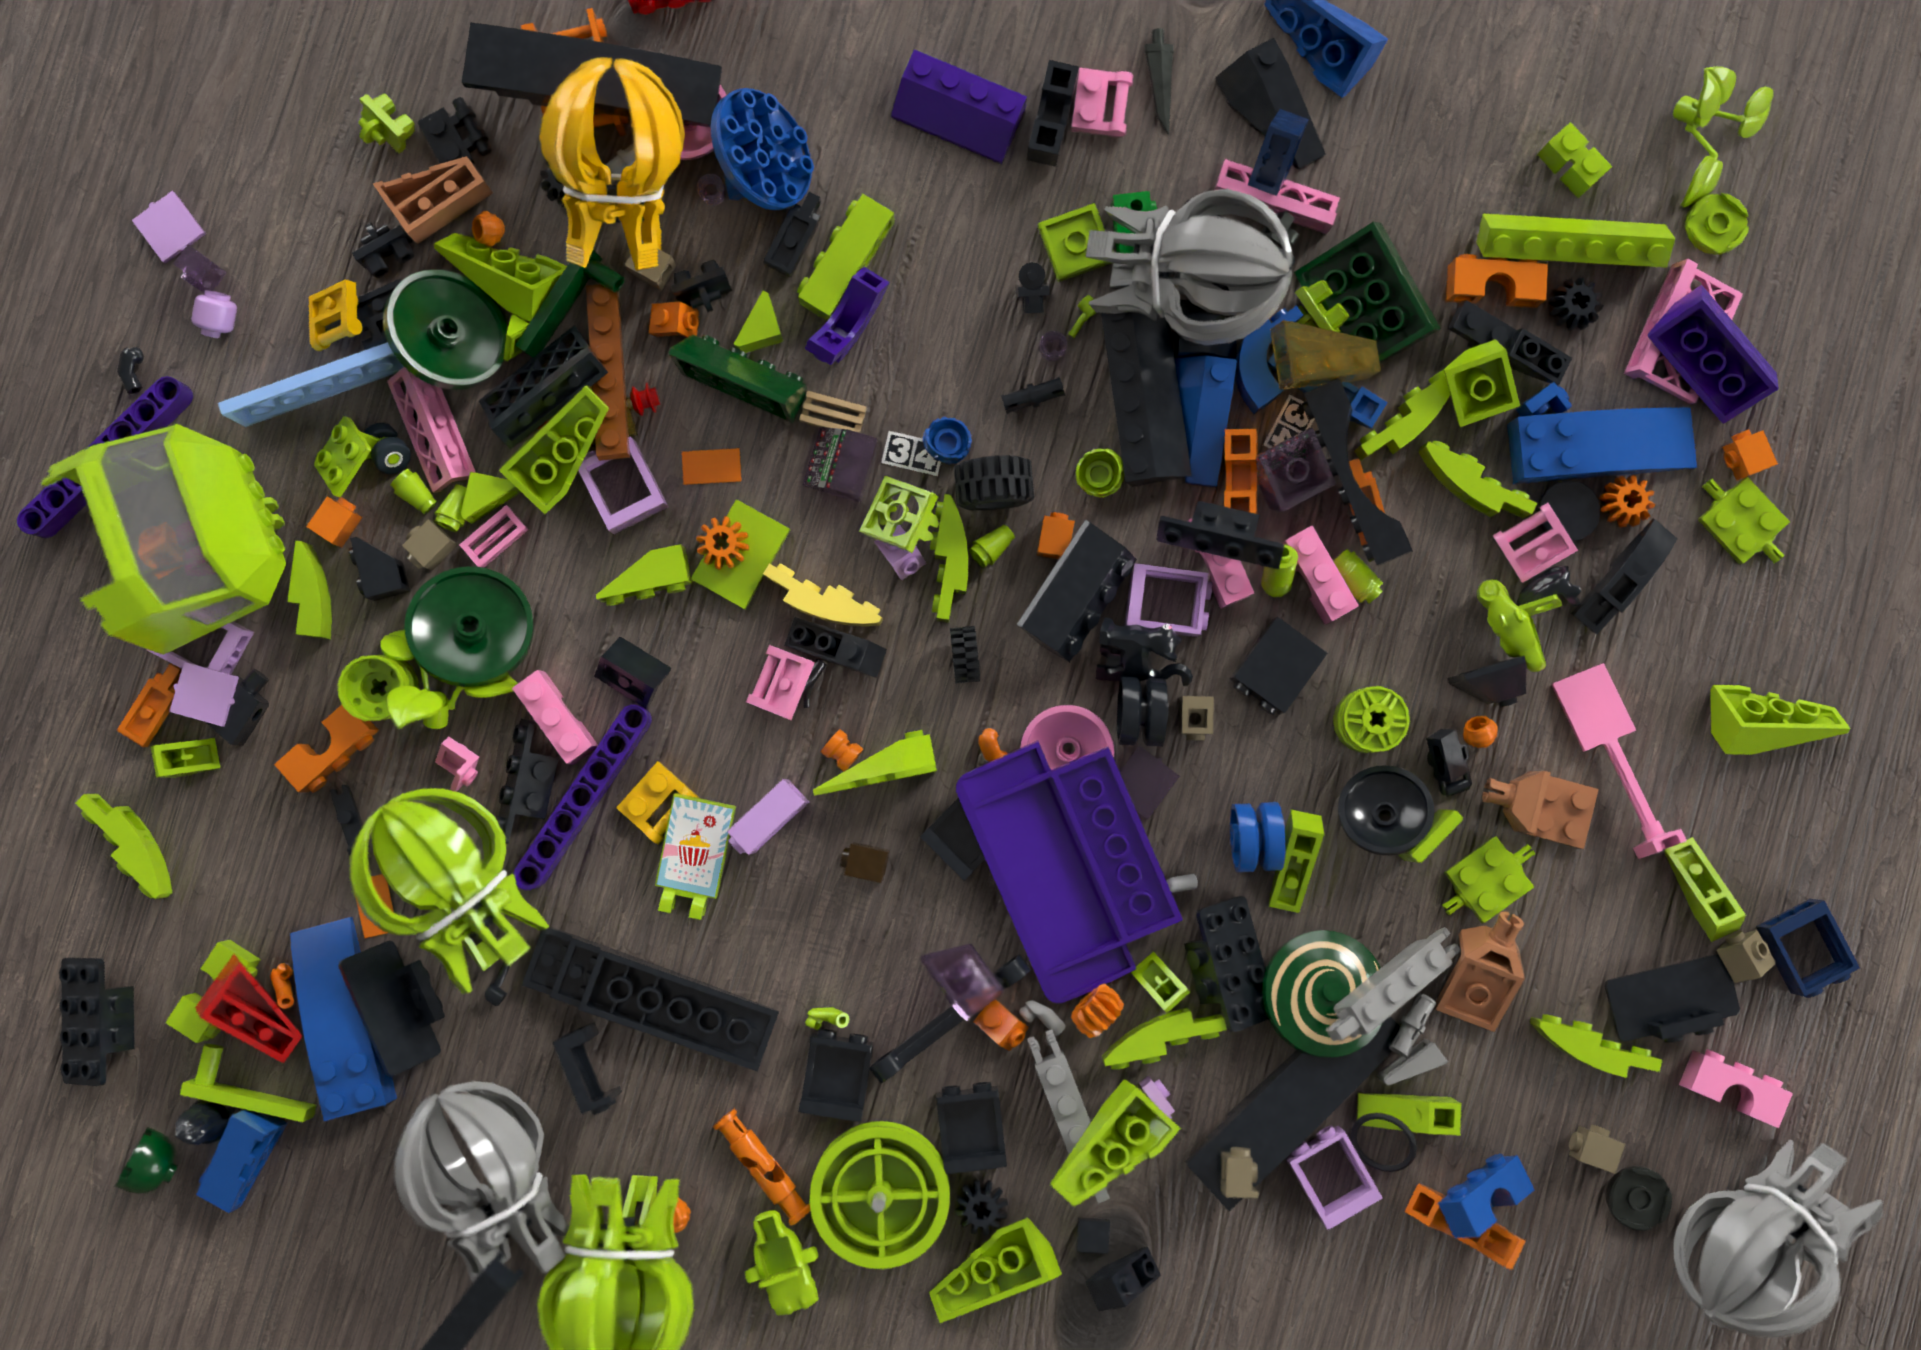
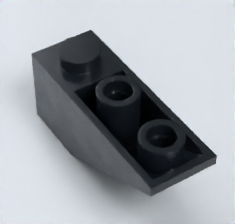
(836, 647)

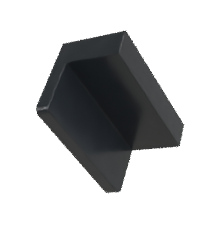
(631, 671)

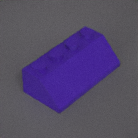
(958, 106)
(1713, 355)

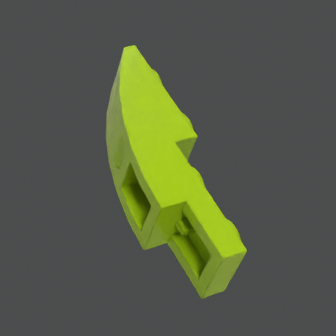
(1417, 412)
(1462, 478)
(949, 545)
(137, 850)
(1148, 1039)
(1589, 1047)

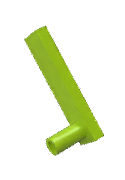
(206, 1089)

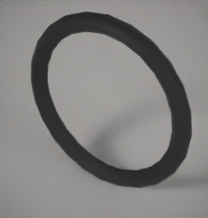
(1381, 1116)

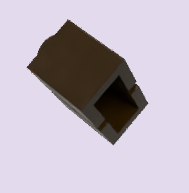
(865, 862)

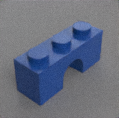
(1497, 1183)

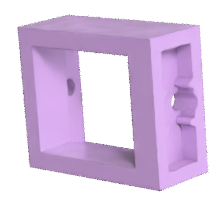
(634, 512)
(1135, 596)
(227, 653)
(767, 817)
(1347, 1204)

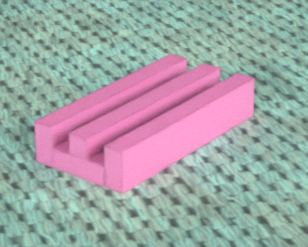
(501, 546)

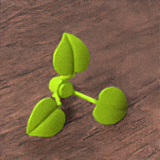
(1697, 113)
(412, 704)

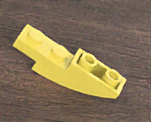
(832, 606)

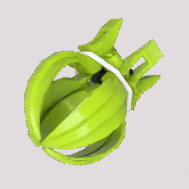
(440, 870)
(653, 1292)

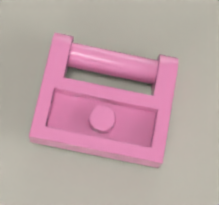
(1091, 101)
(1542, 550)
(786, 684)

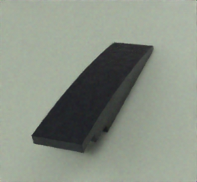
(536, 63)
(650, 998)
(1287, 1109)

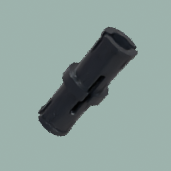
(1033, 395)

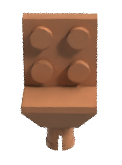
(1545, 806)
(1485, 974)

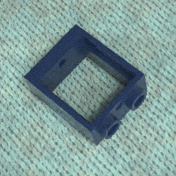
(1278, 152)
(1794, 918)

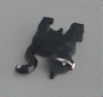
(1135, 652)

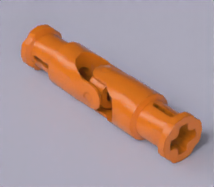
(758, 1161)

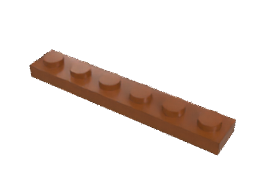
(607, 345)

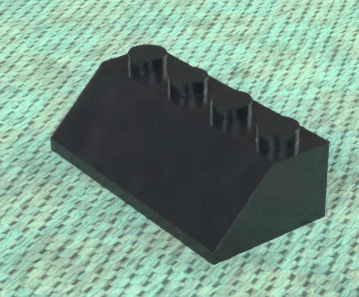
(1077, 591)

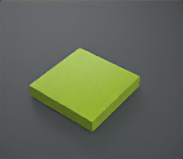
(1067, 241)
(1443, 824)

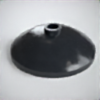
(1387, 792)

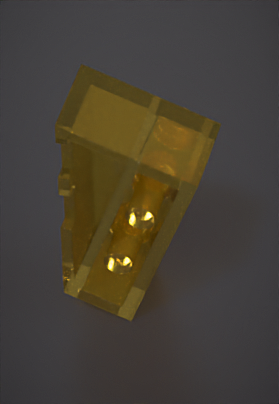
(1318, 356)

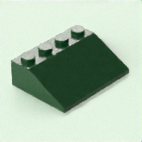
(1373, 290)
(740, 377)

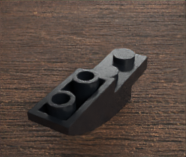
(1524, 350)
(1627, 578)

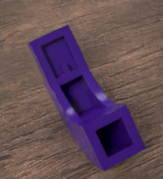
(850, 317)

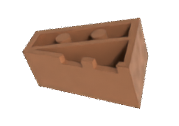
(434, 197)

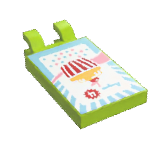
(694, 852)

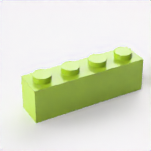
(849, 252)

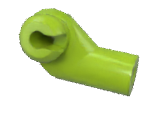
(828, 1014)

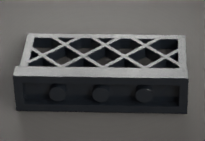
(541, 401)

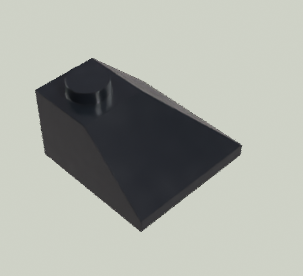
(1186, 348)
(1495, 682)

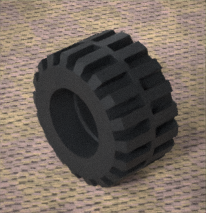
(994, 482)

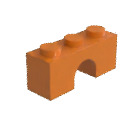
(1522, 280)
(1241, 469)
(308, 769)

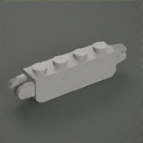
(1392, 986)
(1062, 1095)

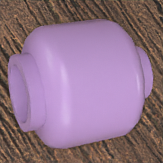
(214, 313)

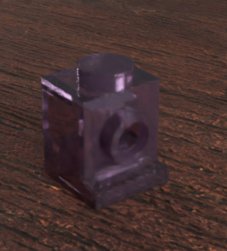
(199, 270)

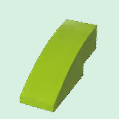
(311, 592)

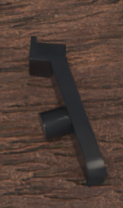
(348, 816)

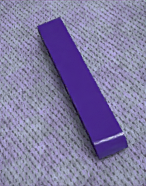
(132, 419)
(569, 805)

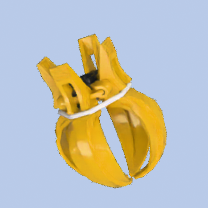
(573, 158)

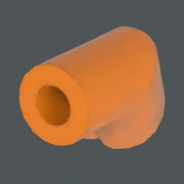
(989, 745)
(282, 985)

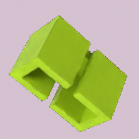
(1588, 164)

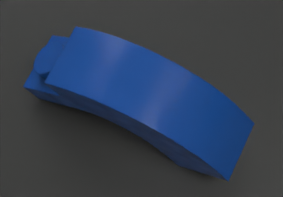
(1252, 373)

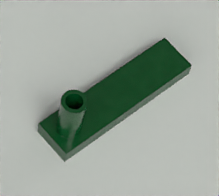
(561, 300)

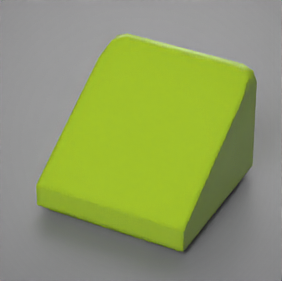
(515, 330)

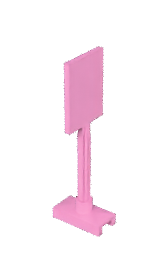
(1600, 719)

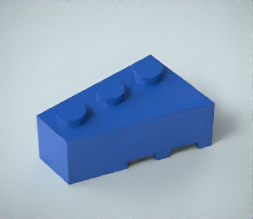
(239, 1158)

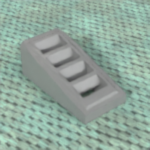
(1421, 1058)

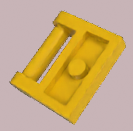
(330, 306)
(649, 796)

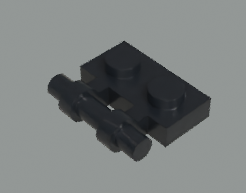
(445, 139)
(370, 313)

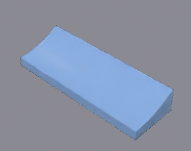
(311, 386)

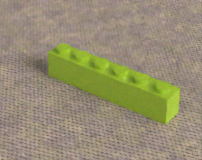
(1575, 240)

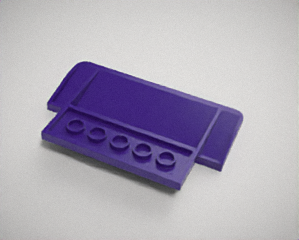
(1068, 864)

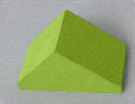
(760, 327)
(485, 494)
(185, 758)
(1160, 982)

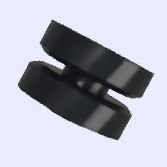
(1144, 711)

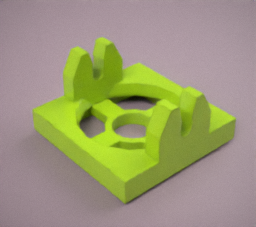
(883, 505)

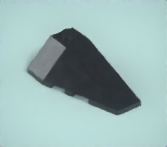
(1261, 86)

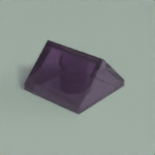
(963, 978)

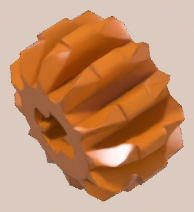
(1618, 508)
(734, 540)
(1097, 1011)

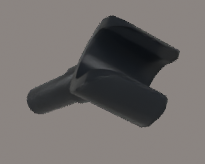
(494, 993)

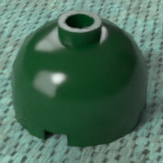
(148, 1164)

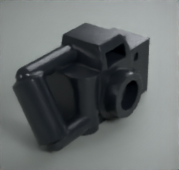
(1449, 761)

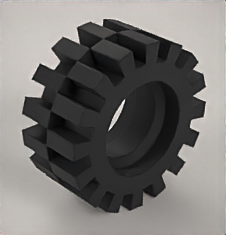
(965, 654)

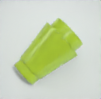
(413, 491)
(449, 512)
(991, 546)

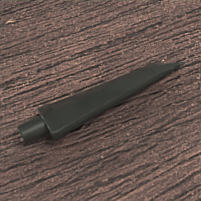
(1160, 71)

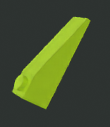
(510, 279)
(553, 455)
(900, 760)
(1003, 1266)

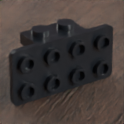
(1229, 963)
(1673, 1000)
(394, 1006)
(92, 1020)

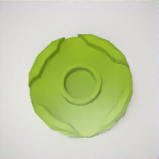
(1717, 223)

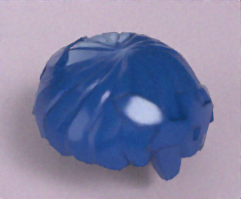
(947, 440)

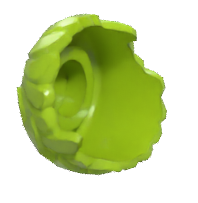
(1100, 472)

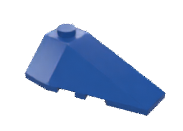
(1330, 39)
(1206, 400)

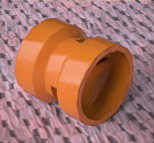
(840, 749)

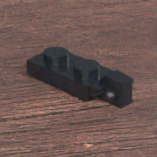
(794, 236)

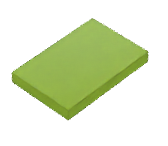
(743, 580)

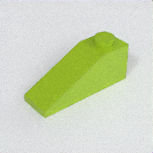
(1302, 844)
(1705, 890)

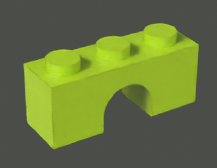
(184, 1016)

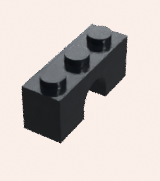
(1052, 113)

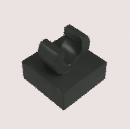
(1286, 220)

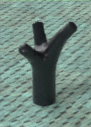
(817, 669)

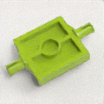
(1743, 520)
(1489, 879)

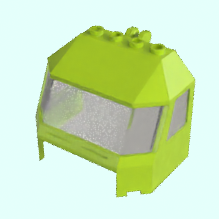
(179, 533)

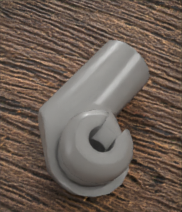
(1182, 883)
(1044, 1014)

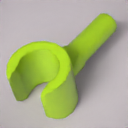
(1087, 313)

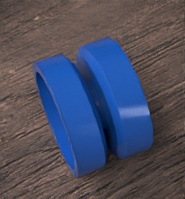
(1257, 837)

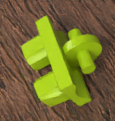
(380, 127)
(1311, 299)

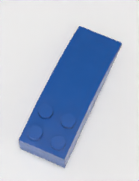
(1600, 443)
(336, 1041)

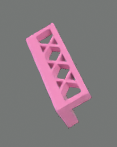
(1304, 213)
(436, 424)

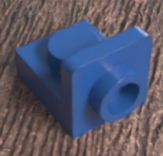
(1549, 396)

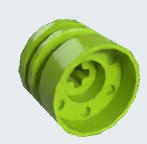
(361, 684)
(1353, 718)

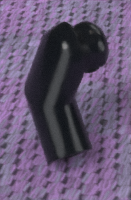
(126, 368)

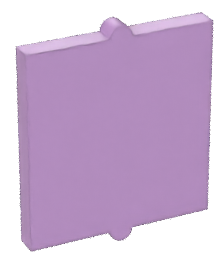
(168, 226)
(204, 694)

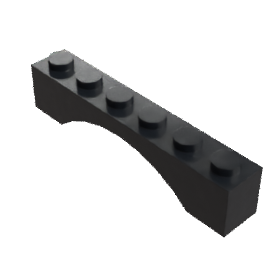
(1332, 414)

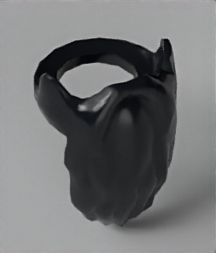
(1551, 582)
(202, 1123)

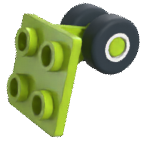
(350, 448)

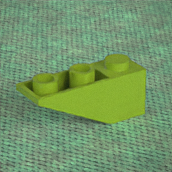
(653, 572)
(1418, 1113)

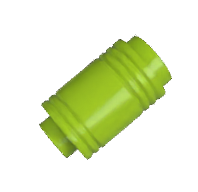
(1358, 576)
(1279, 581)

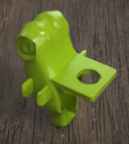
(1515, 622)
(782, 1265)

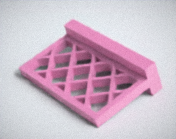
(1673, 289)

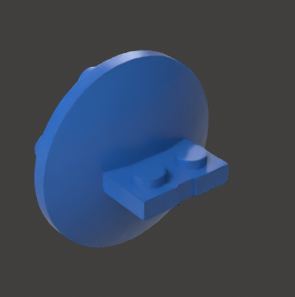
(760, 150)

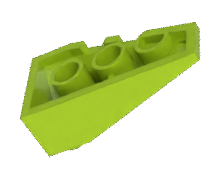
(1760, 723)
(1116, 1140)

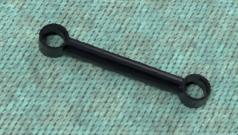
(897, 1058)

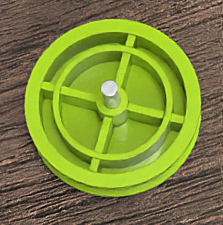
(880, 1195)

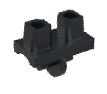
(381, 244)
(701, 288)
(1032, 288)

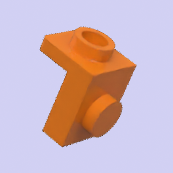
(673, 319)
(1001, 1025)

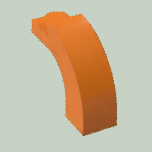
(1494, 1243)

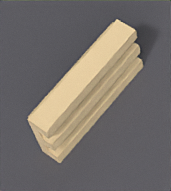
(807, 407)

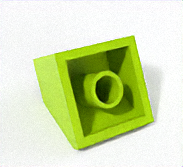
(1481, 383)

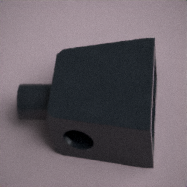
(246, 710)

